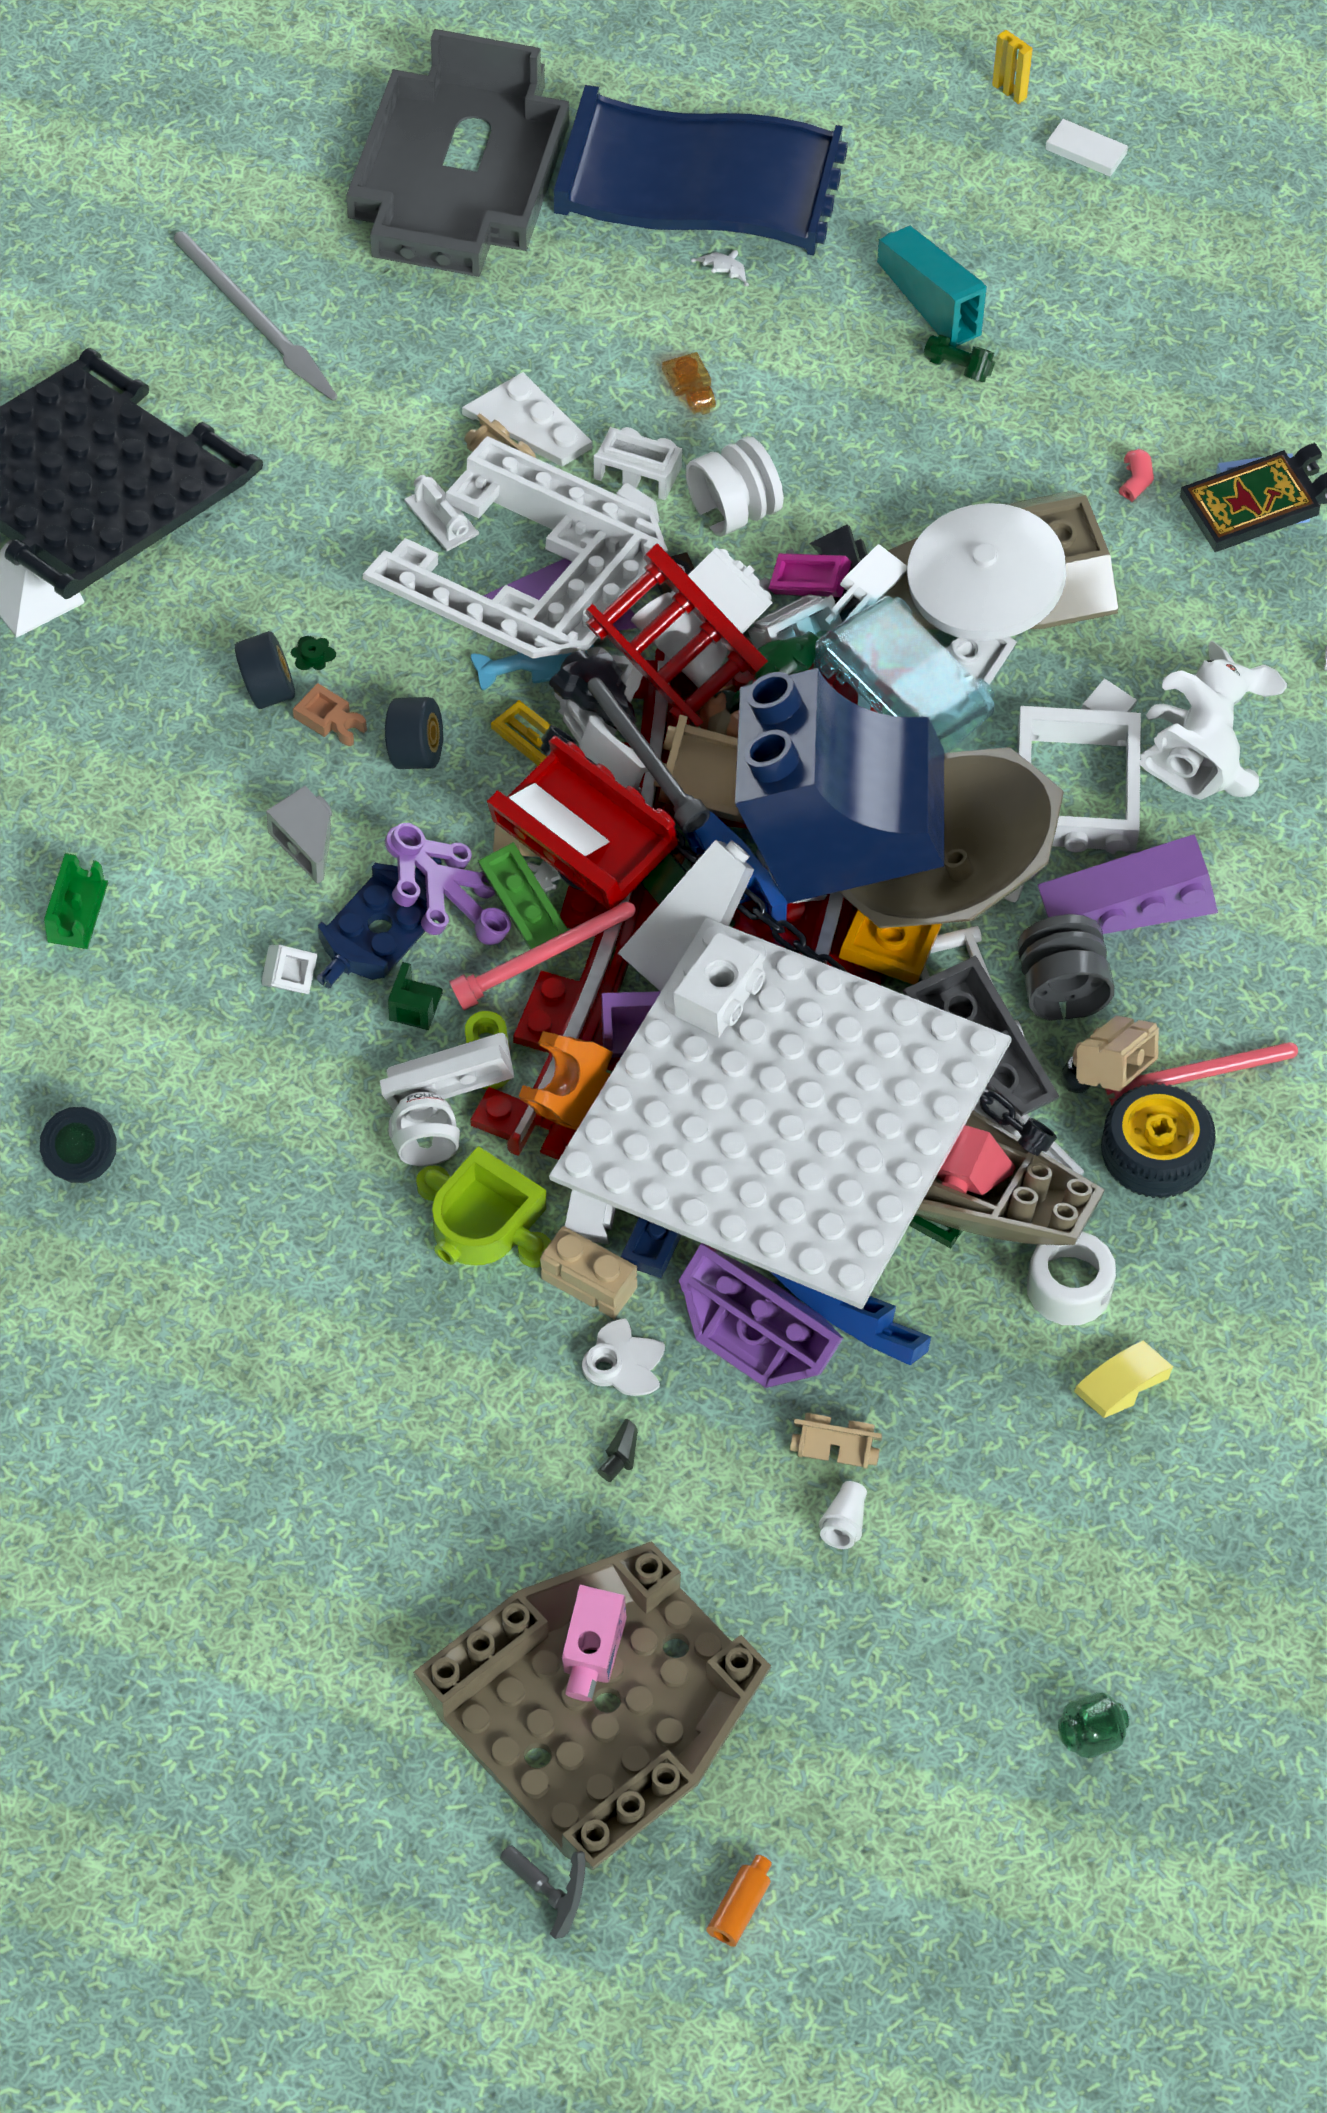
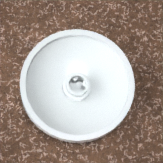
(986, 571)

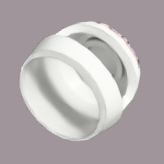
(419, 1117)

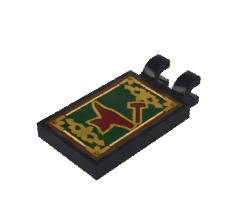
(1257, 497)

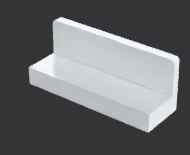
(451, 1070)

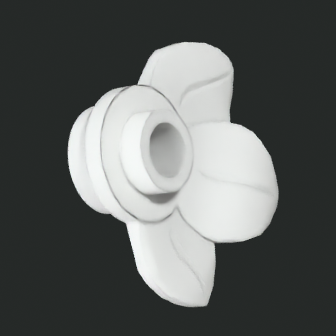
(629, 1357)

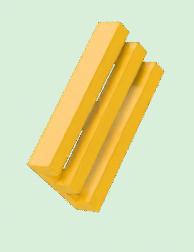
(1007, 64)
(514, 738)

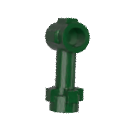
(977, 363)

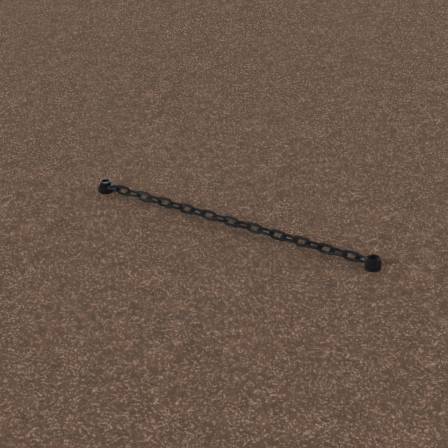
(1034, 1134)

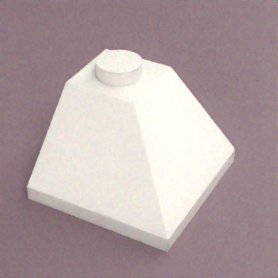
(28, 599)

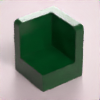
(412, 1001)

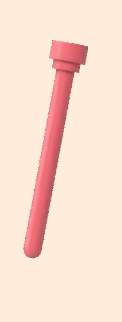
(471, 988)
(1212, 1067)

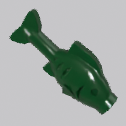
(784, 656)

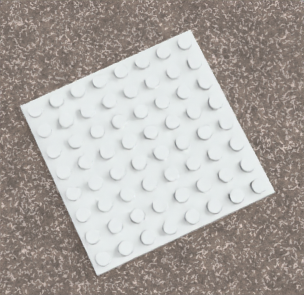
(792, 1130)

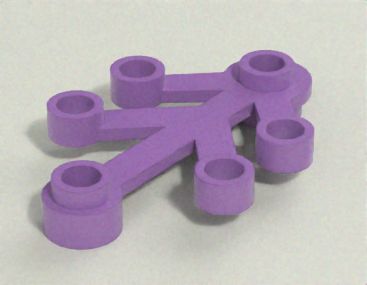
(411, 849)

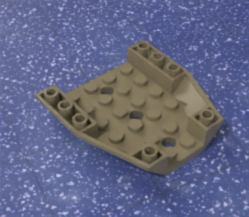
(610, 1771)

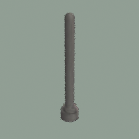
(689, 812)

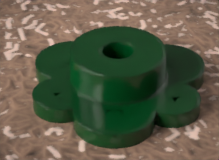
(306, 659)

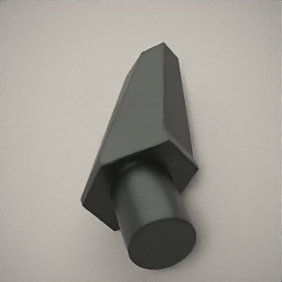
(620, 1451)

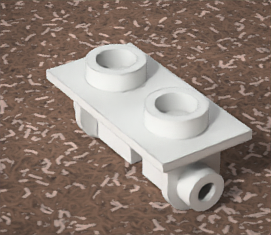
(442, 520)

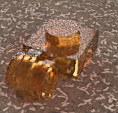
(690, 377)

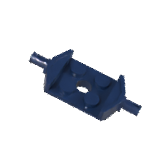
(358, 948)

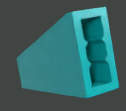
(935, 284)

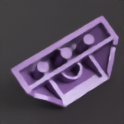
(754, 1321)

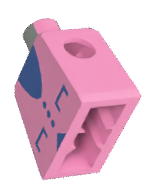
(597, 1626)

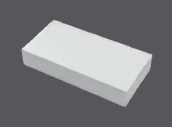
(1086, 147)

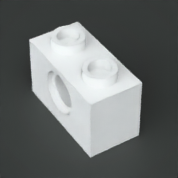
(721, 963)

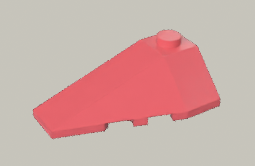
(975, 1163)

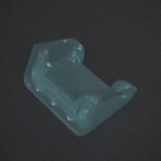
(905, 670)

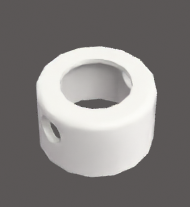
(1068, 1304)

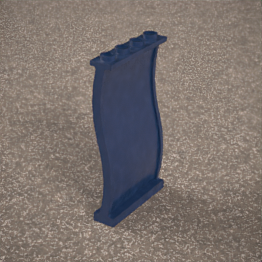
(700, 171)

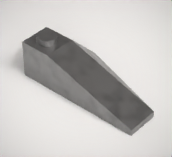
(971, 995)

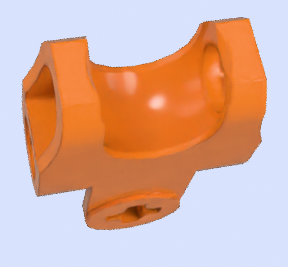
(576, 1080)

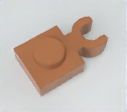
(326, 711)

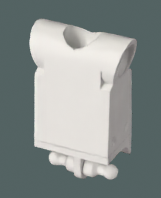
(731, 589)

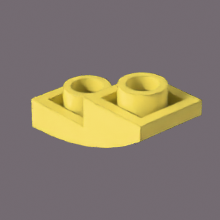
(1122, 1377)

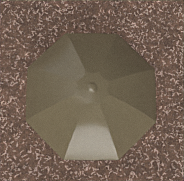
(995, 839)

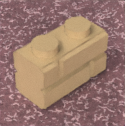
(1116, 1053)
(588, 1272)

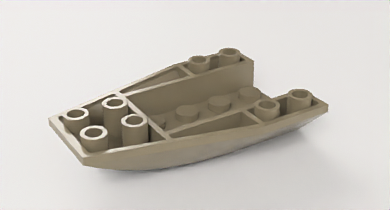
(1089, 573)
(1033, 1206)

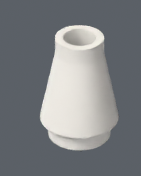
(844, 1518)

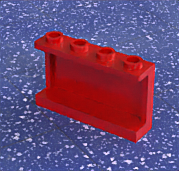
(635, 830)

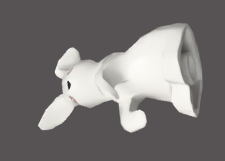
(1201, 748)

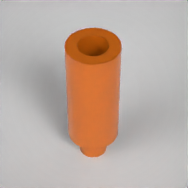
(740, 1901)

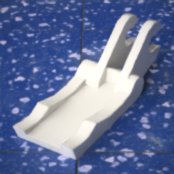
(869, 581)
(603, 747)

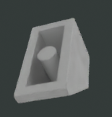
(303, 830)

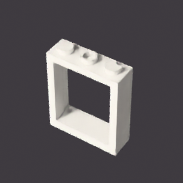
(1094, 728)

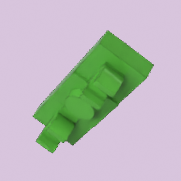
(522, 896)

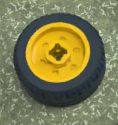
(1158, 1140)

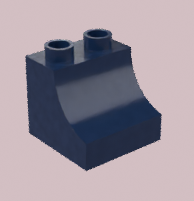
(836, 787)

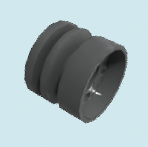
(1067, 964)

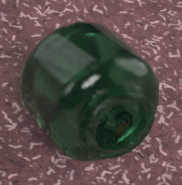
(1093, 1725)

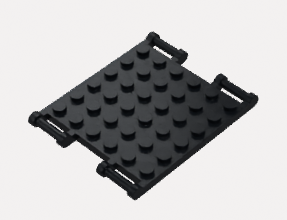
(99, 476)

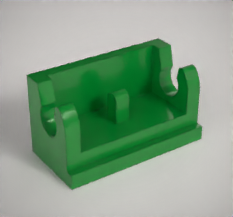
(75, 903)

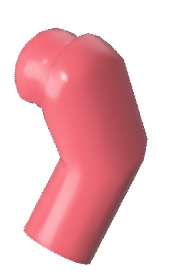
(1142, 474)

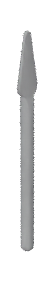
(295, 356)

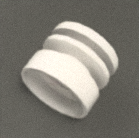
(737, 482)

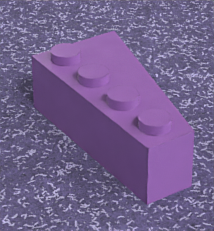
(1137, 889)

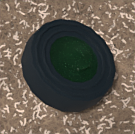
(78, 1144)

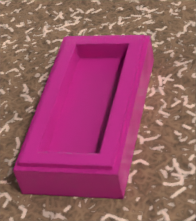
(809, 574)

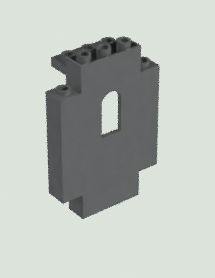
(447, 213)

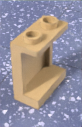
(703, 767)

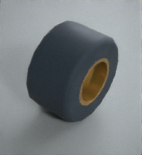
(264, 670)
(414, 733)

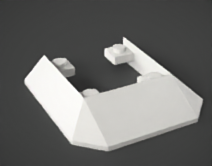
(589, 525)

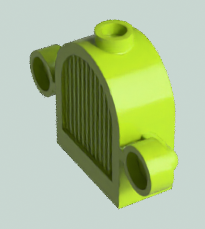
(484, 1211)

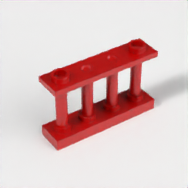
(687, 599)

